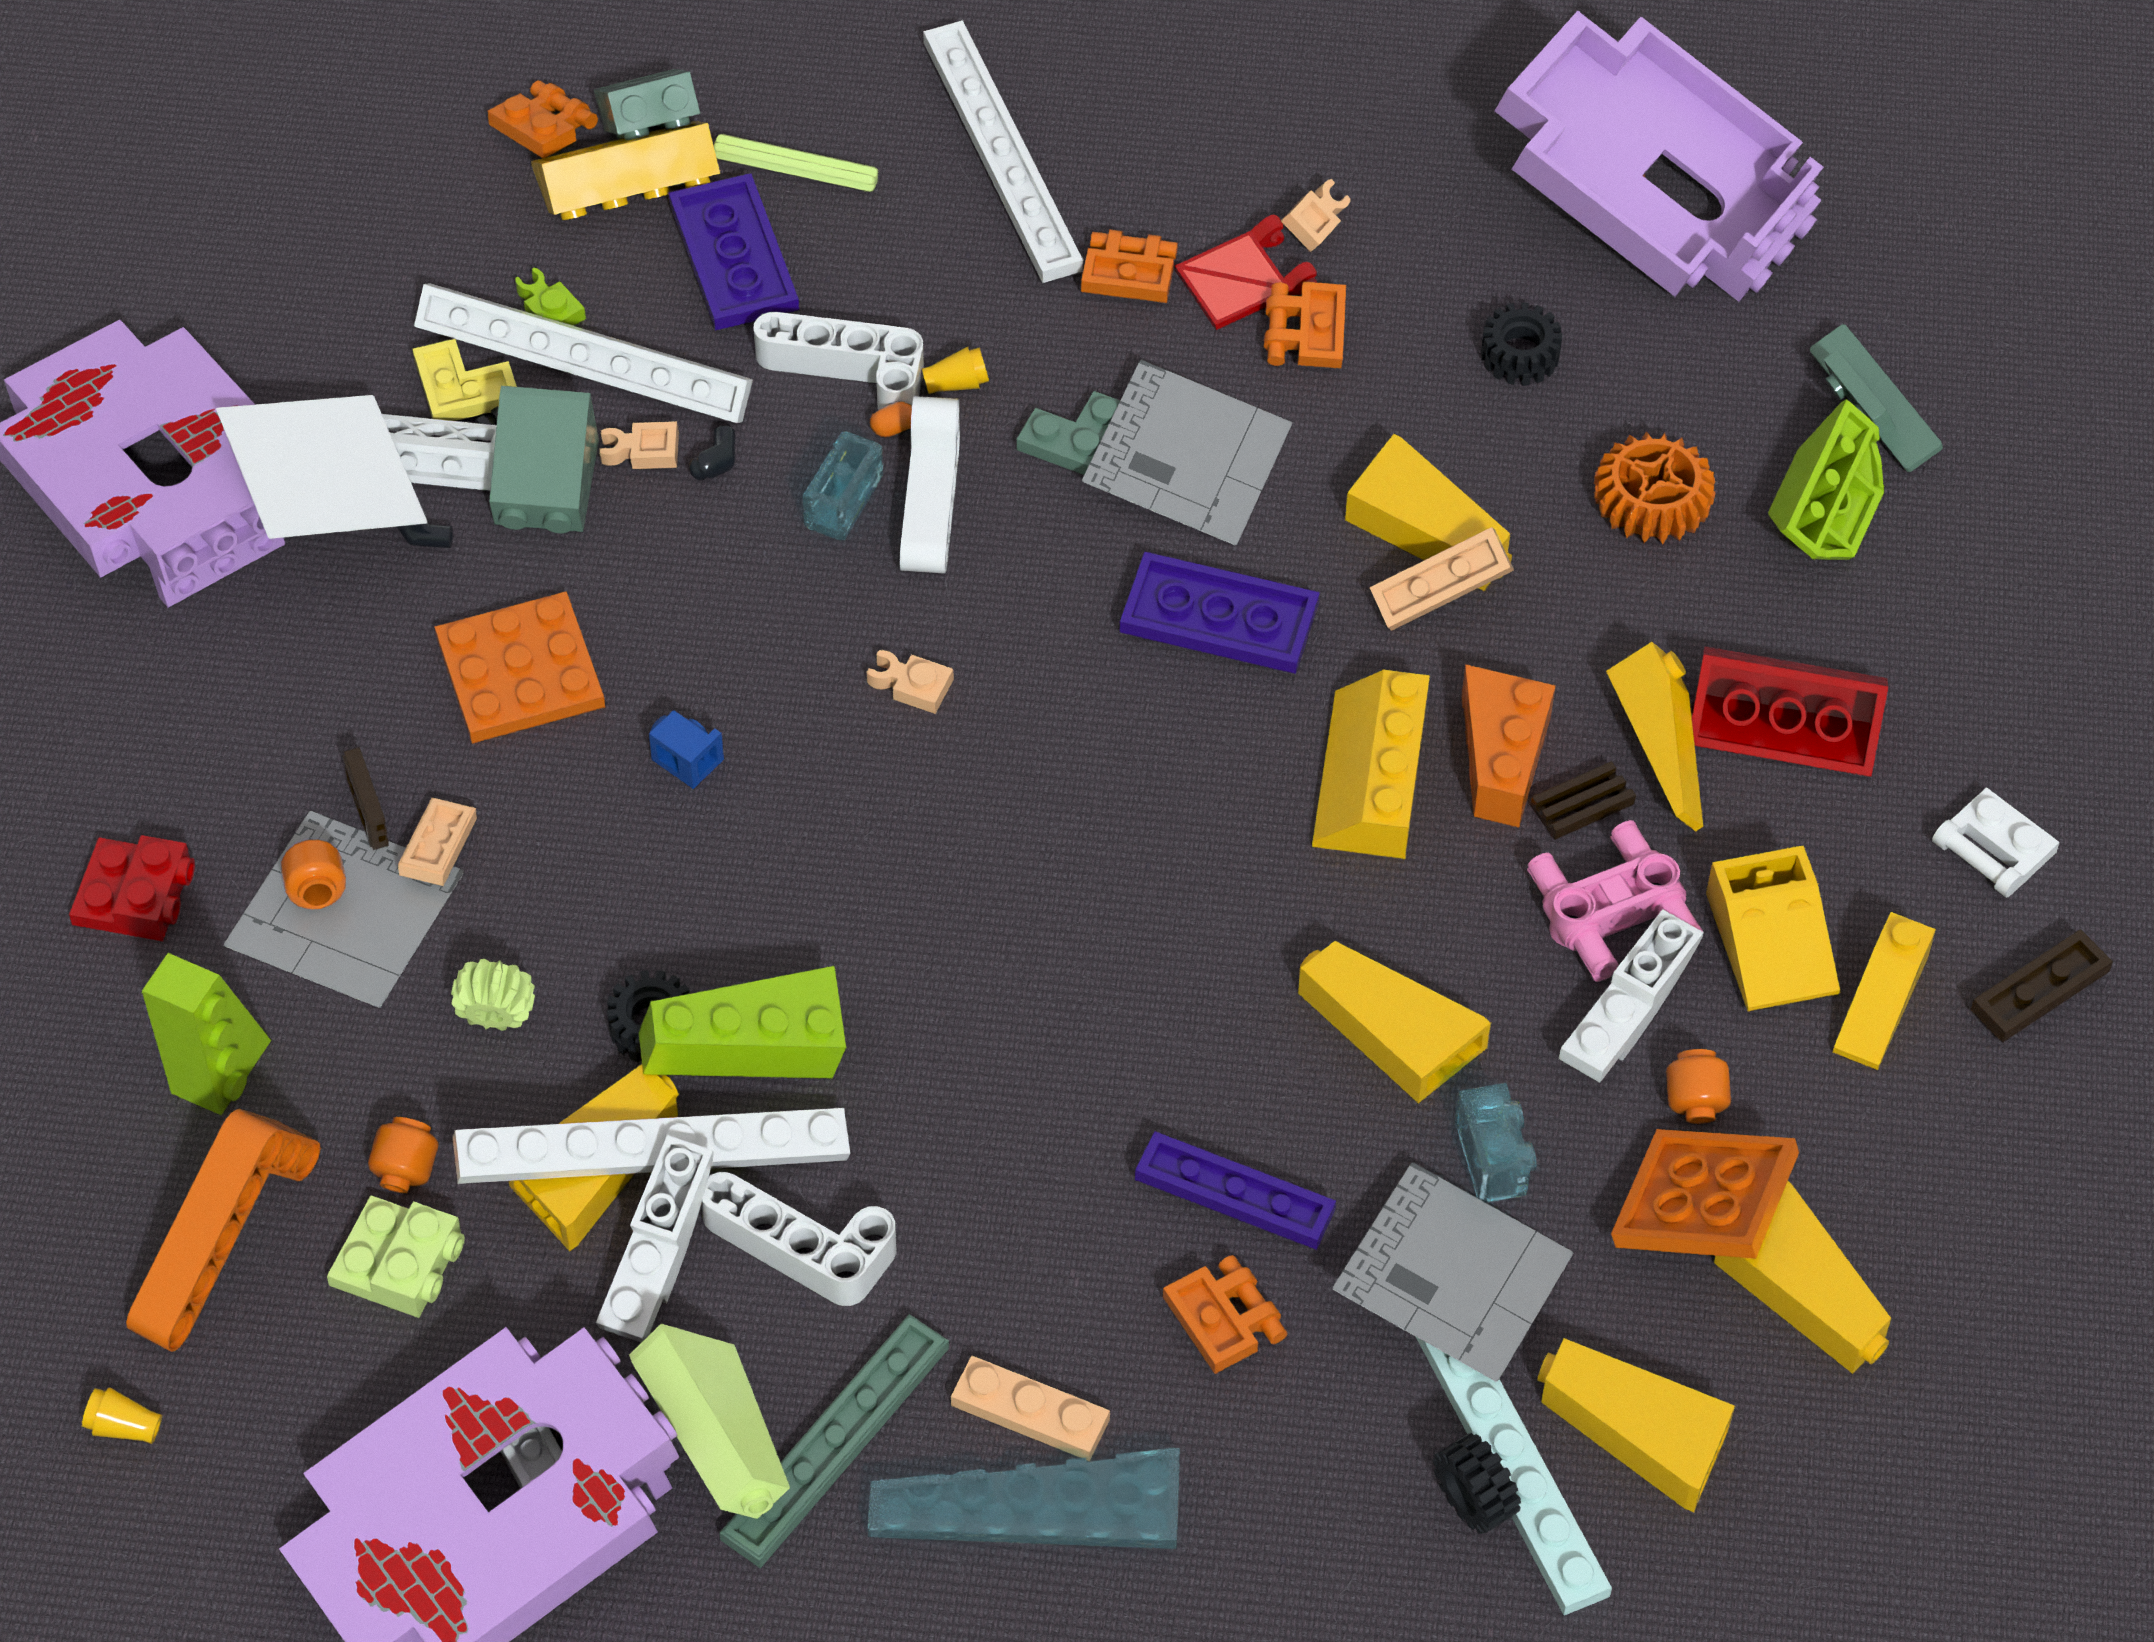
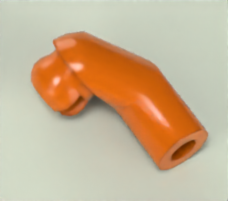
(891, 419)

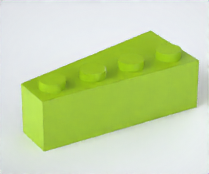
(748, 1029)
(202, 1033)

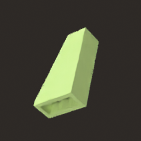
(714, 1415)

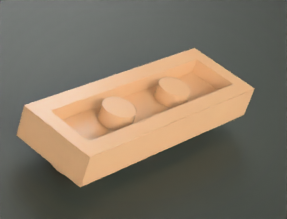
(1441, 578)
(1030, 1408)

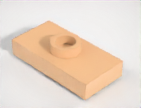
(437, 841)

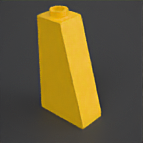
(1415, 504)
(1392, 1019)
(576, 1203)
(1813, 1285)
(1639, 1418)

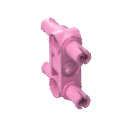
(1610, 898)

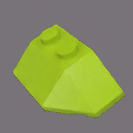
(1832, 486)

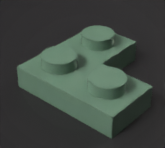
(1065, 441)

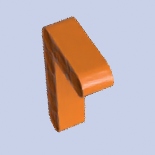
(212, 1219)

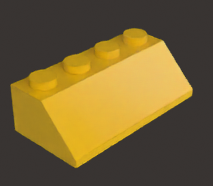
(626, 168)
(1372, 764)

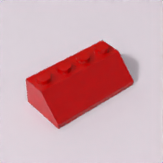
(1788, 711)

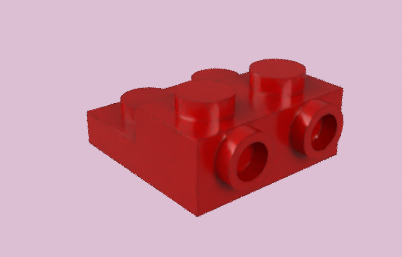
(133, 887)

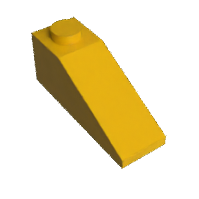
(1884, 990)

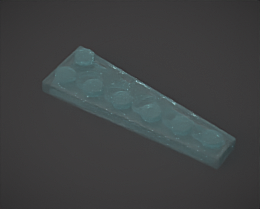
(1076, 1503)

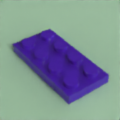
(733, 251)
(1219, 612)

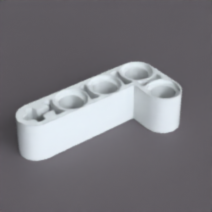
(843, 351)
(930, 484)
(736, 1207)

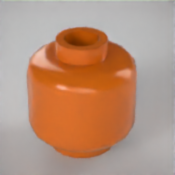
(313, 874)
(1698, 1085)
(403, 1154)

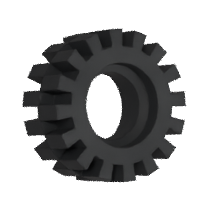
(1516, 362)
(631, 1000)
(1476, 1483)

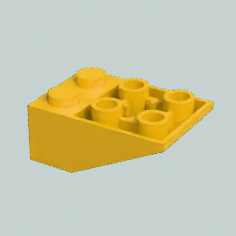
(1773, 927)

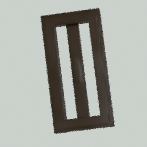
(1578, 794)
(365, 798)

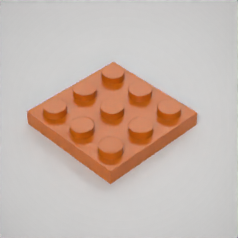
(519, 667)
(1705, 1193)

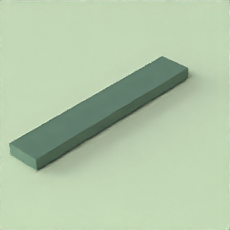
(840, 1436)

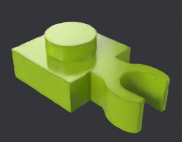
(550, 302)

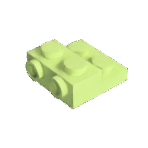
(397, 1255)

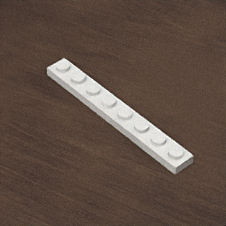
(1003, 152)
(583, 353)
(636, 1144)

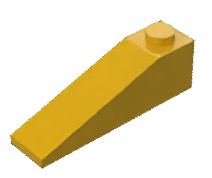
(1661, 716)

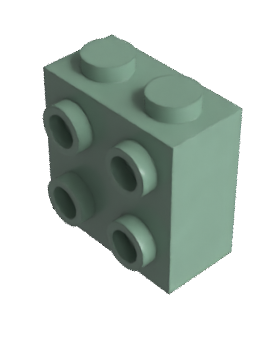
(647, 101)

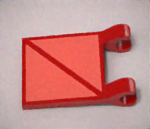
(1239, 274)

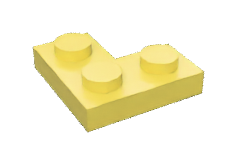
(452, 390)

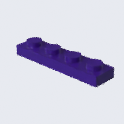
(1235, 1190)

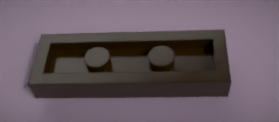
(2041, 985)

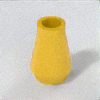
(956, 372)
(119, 1417)

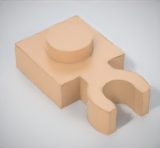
(1315, 216)
(647, 446)
(914, 683)

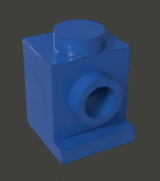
(685, 748)

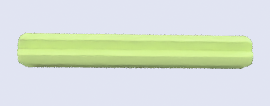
(796, 162)

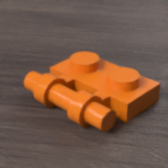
(533, 120)
(1129, 266)
(1320, 328)
(1213, 1321)

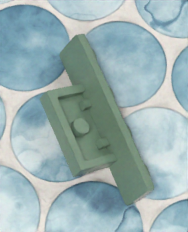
(1869, 389)

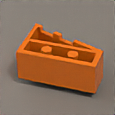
(1504, 739)

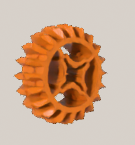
(1654, 487)

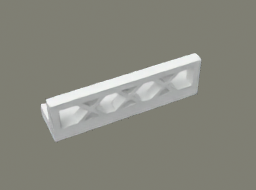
(448, 459)

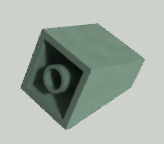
(543, 459)

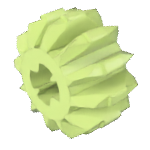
(493, 994)

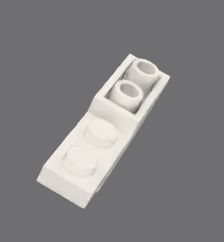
(1632, 997)
(658, 1239)

